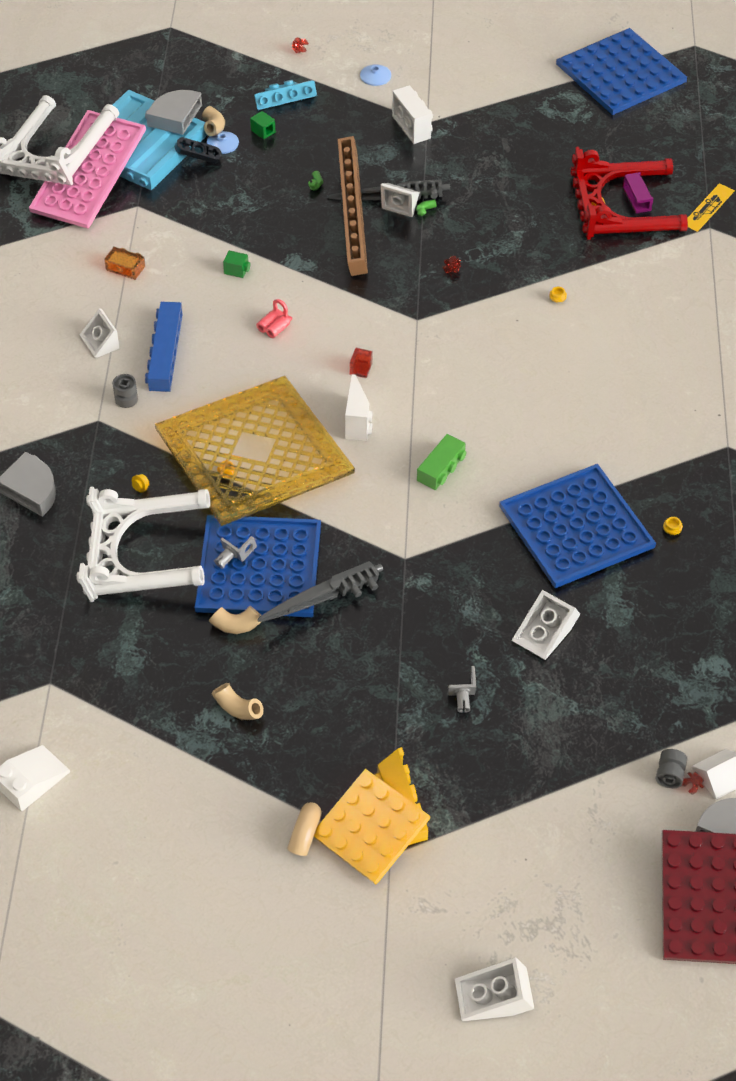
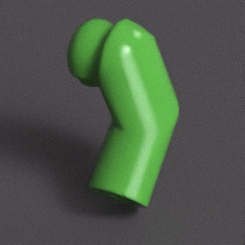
(317, 181)
(421, 208)

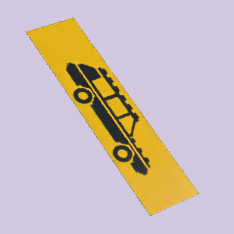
(709, 207)

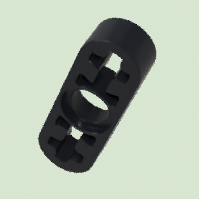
(192, 153)

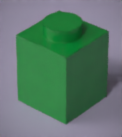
(262, 125)
(236, 264)

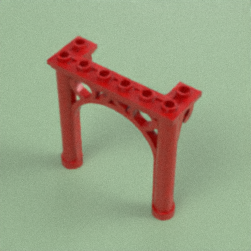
(602, 219)

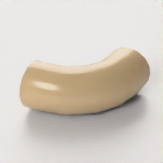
(214, 121)
(235, 623)
(235, 705)
(304, 829)

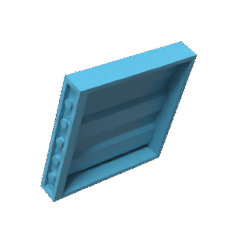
(155, 152)

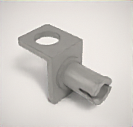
(232, 551)
(463, 692)

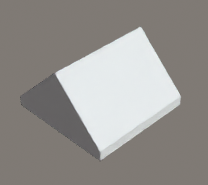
(398, 199)
(100, 335)
(718, 773)

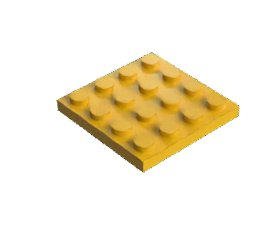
(371, 826)

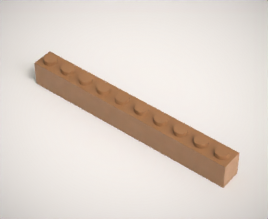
(352, 206)

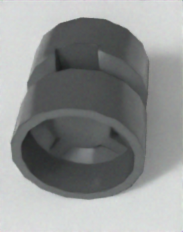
(125, 390)
(671, 768)

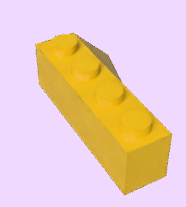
(397, 777)

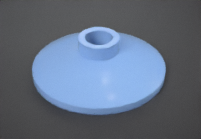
(375, 75)
(225, 141)

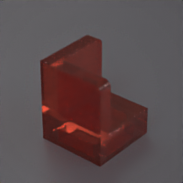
(361, 362)

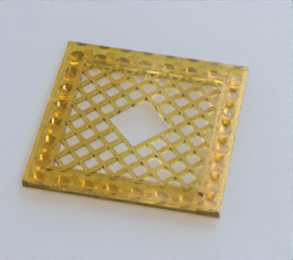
(281, 390)

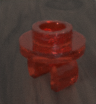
(298, 43)
(452, 264)
(696, 780)

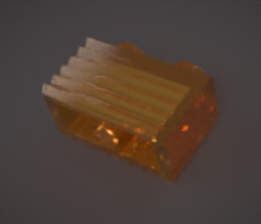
(124, 262)

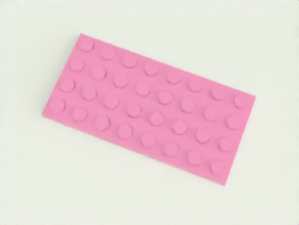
(94, 177)

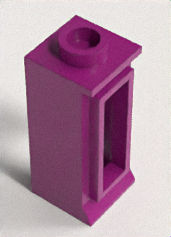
(637, 193)

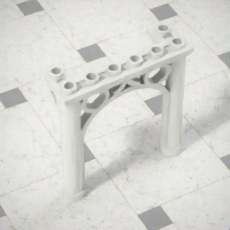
(52, 168)
(109, 508)

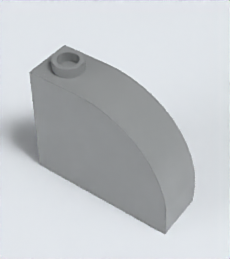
(174, 111)
(29, 484)
(719, 817)

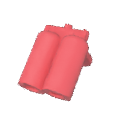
(275, 320)

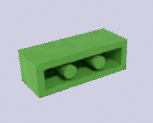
(441, 462)

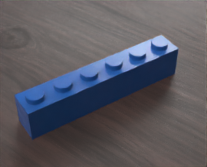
(164, 346)

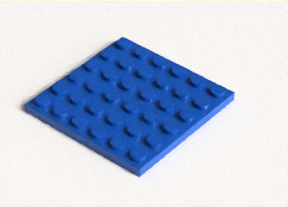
(621, 71)
(576, 525)
(272, 573)

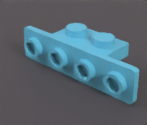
(285, 93)

